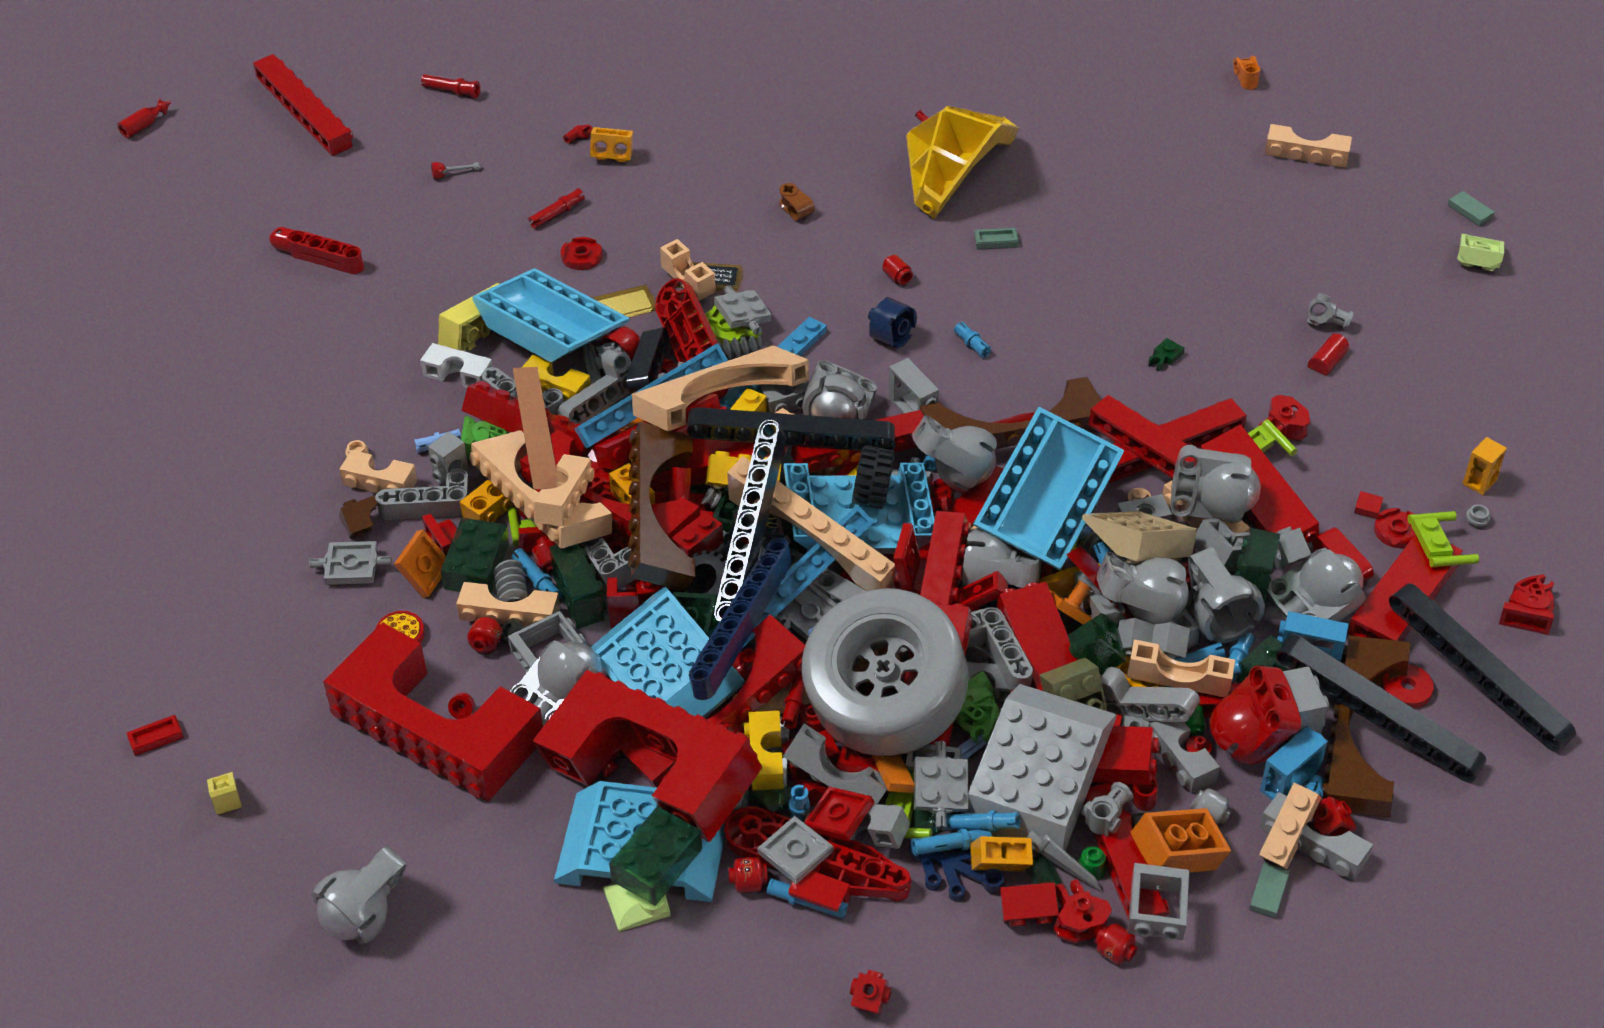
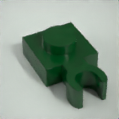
(1166, 352)

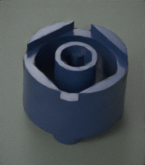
(892, 322)

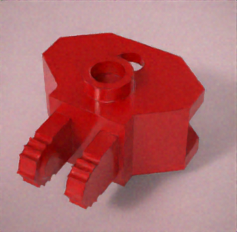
(1289, 422)
(1079, 913)

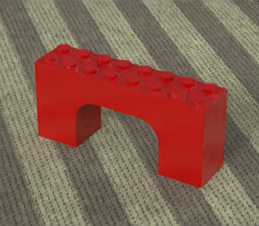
(605, 716)
(469, 751)

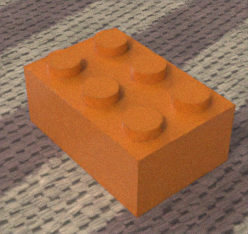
(1181, 840)

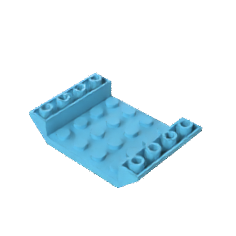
(906, 502)
(657, 650)
(605, 820)

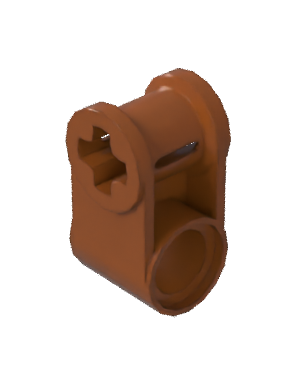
(795, 201)

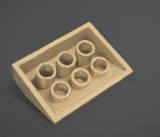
(1142, 535)

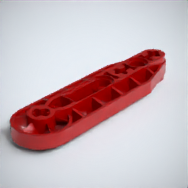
(677, 313)
(848, 862)

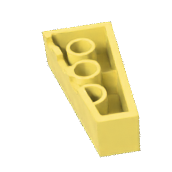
(462, 325)

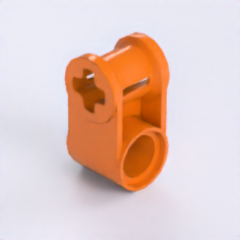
(1247, 72)

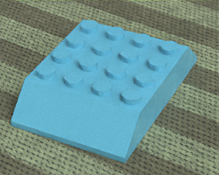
(545, 314)
(1048, 488)

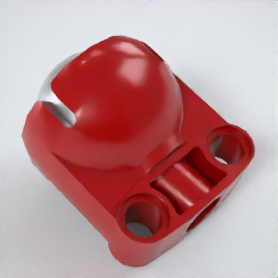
(1256, 716)

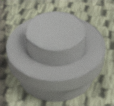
(1478, 515)

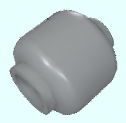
(1214, 802)

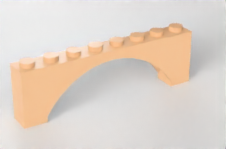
(666, 403)
(500, 462)
(862, 562)

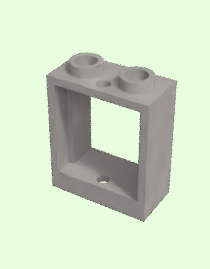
(910, 387)
(538, 632)
(1158, 879)

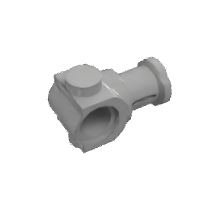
(1330, 314)
(1104, 811)

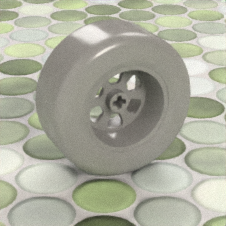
(853, 632)

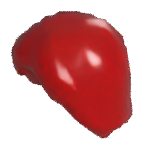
(626, 339)

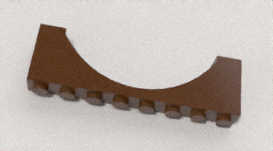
(1073, 407)
(653, 554)
(1348, 773)

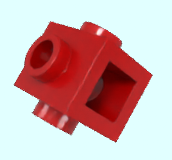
(1333, 817)
(874, 1002)

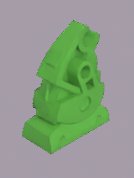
(478, 431)
(979, 708)

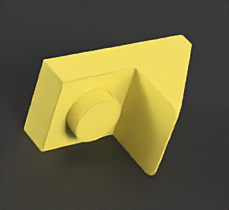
(224, 793)

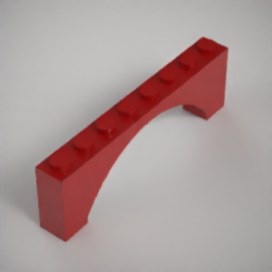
(670, 515)
(774, 667)

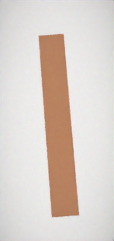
(535, 428)

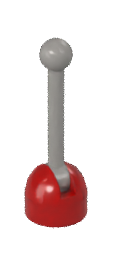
(439, 169)

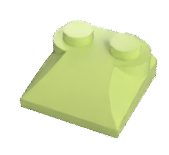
(1480, 252)
(632, 910)

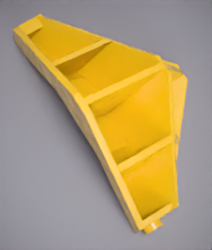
(947, 149)

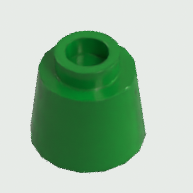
(1196, 722)
(1094, 861)

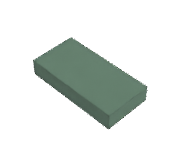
(1471, 208)
(996, 238)
(1269, 890)

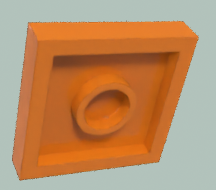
(421, 563)
(1072, 604)

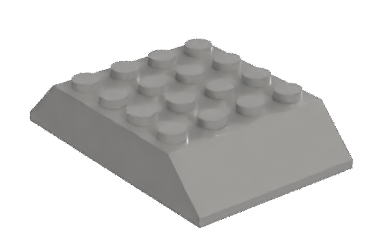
(1040, 763)

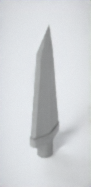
(1053, 852)

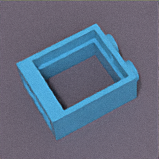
(1315, 628)
(1294, 763)

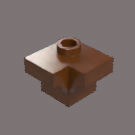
(356, 516)

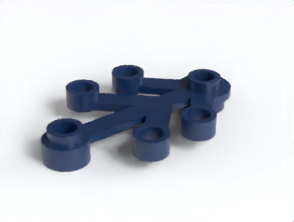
(955, 863)

